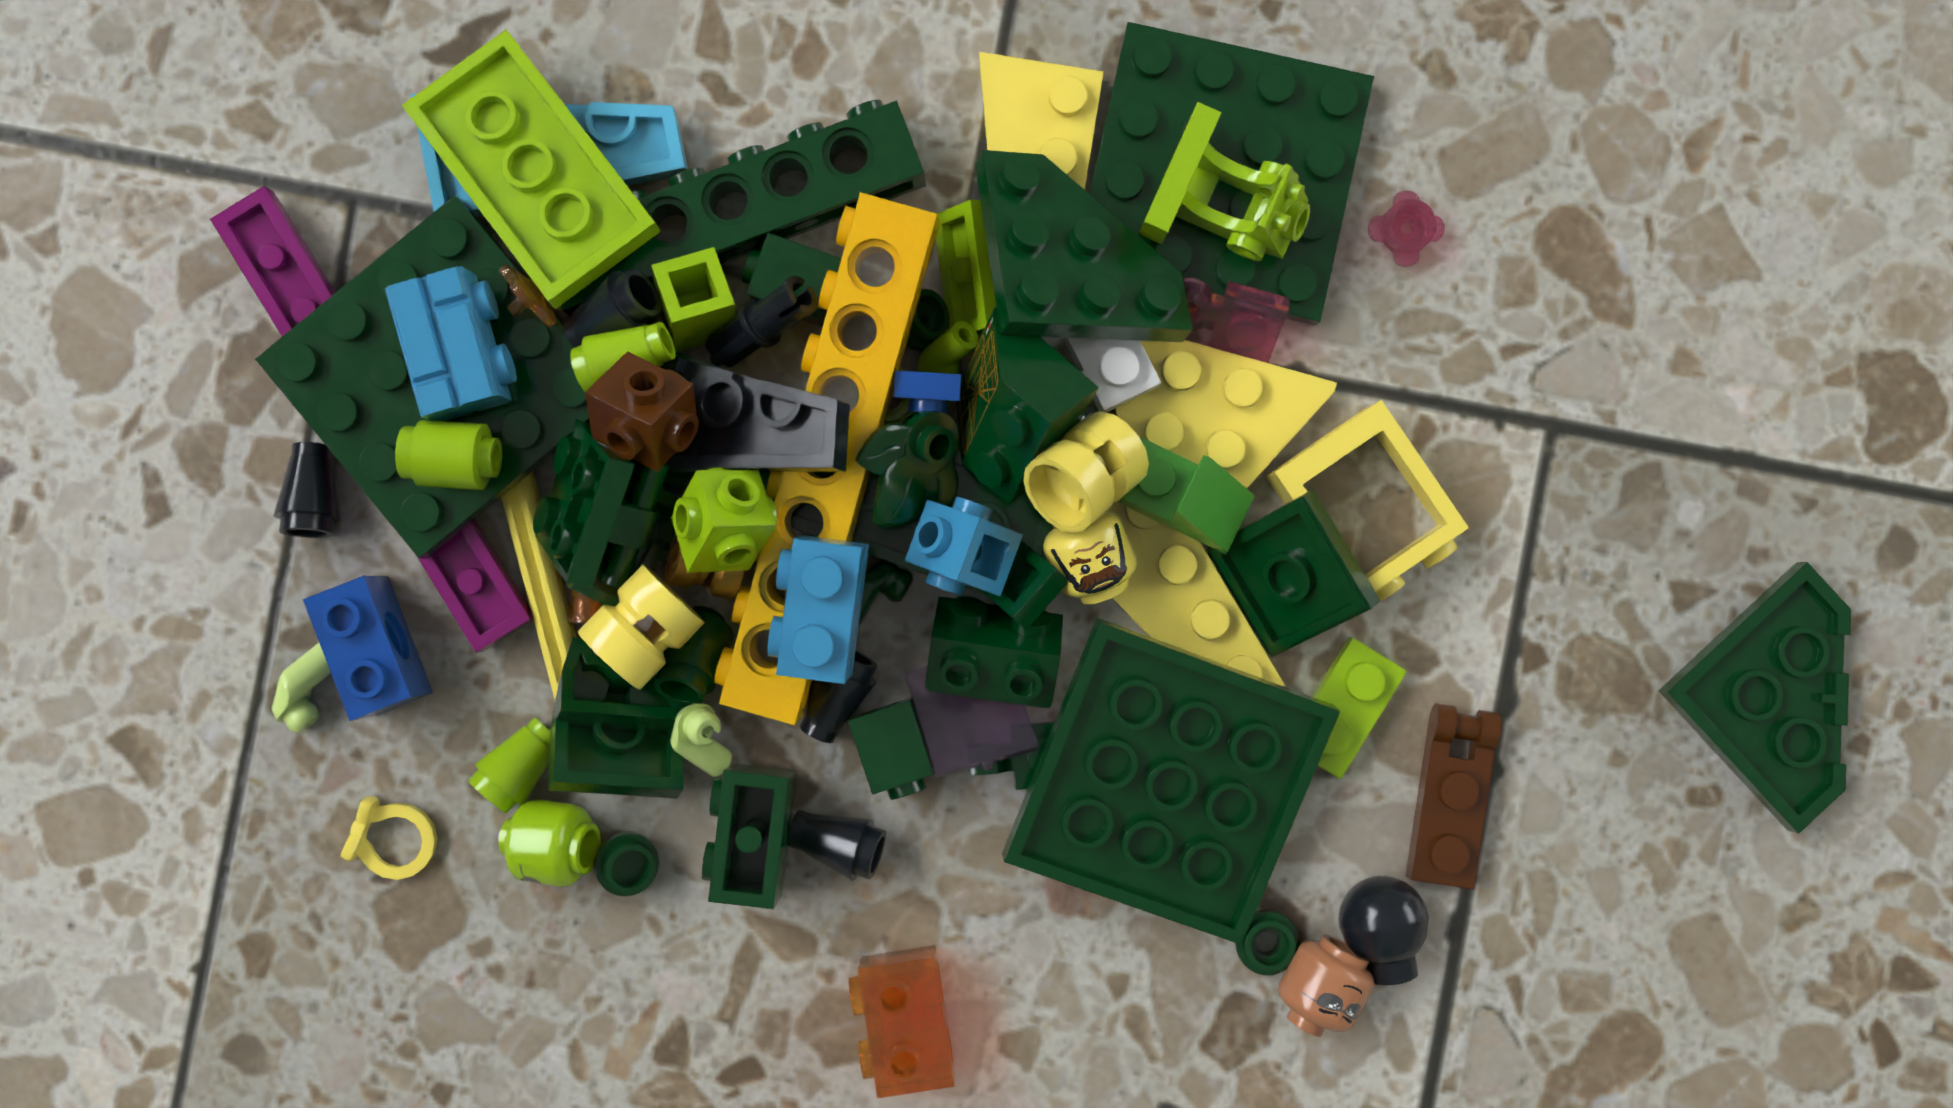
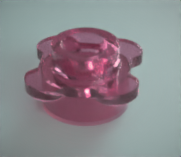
(1421, 218)

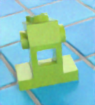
(1273, 217)

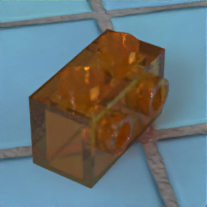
(904, 1021)

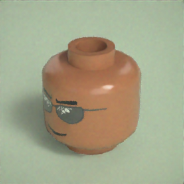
(1325, 986)

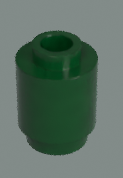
(692, 668)

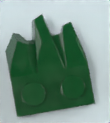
(610, 733)

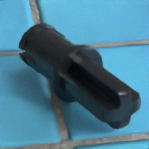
(761, 322)

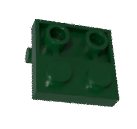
(591, 509)

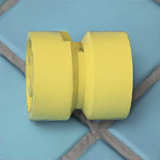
(1086, 471)
(624, 644)

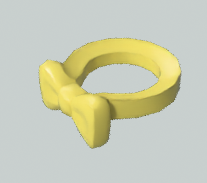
(359, 846)

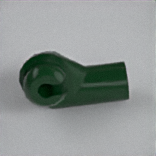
(884, 579)

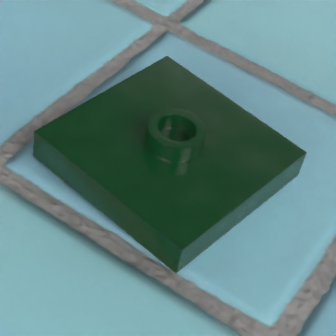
(1294, 574)

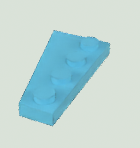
(635, 139)

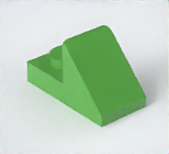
(1191, 497)

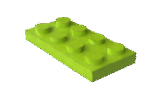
(531, 169)

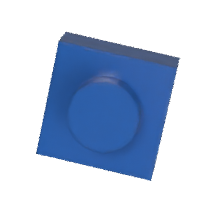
(928, 390)

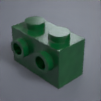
(751, 835)

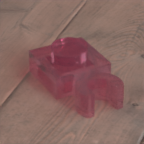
(1239, 321)

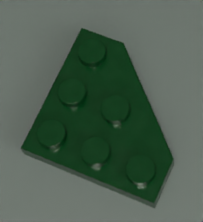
(1068, 261)
(1776, 696)

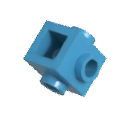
(951, 543)

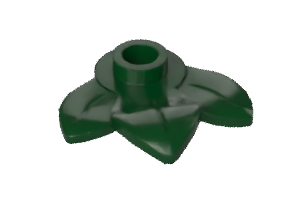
(910, 468)

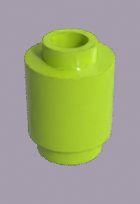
(448, 454)

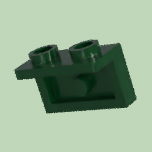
(992, 657)

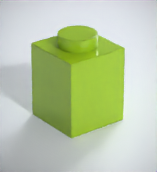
(693, 297)

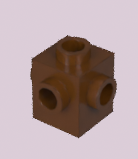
(642, 411)

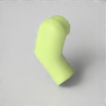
(295, 688)

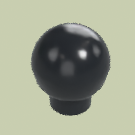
(1386, 926)

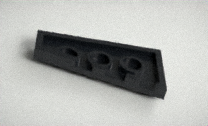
(759, 425)

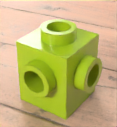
(723, 520)

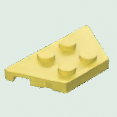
(1223, 406)

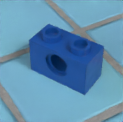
(367, 646)

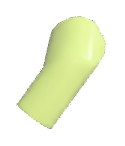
(694, 742)

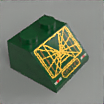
(1016, 406)

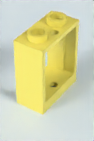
(1378, 421)

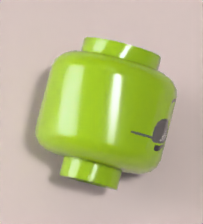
(549, 842)

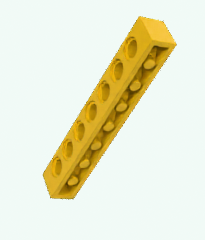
(868, 229)

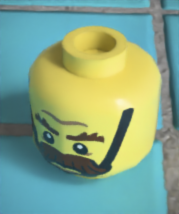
(1093, 560)

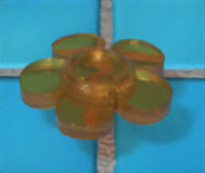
(527, 296)

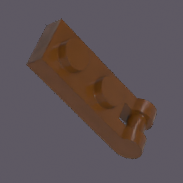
(1452, 797)

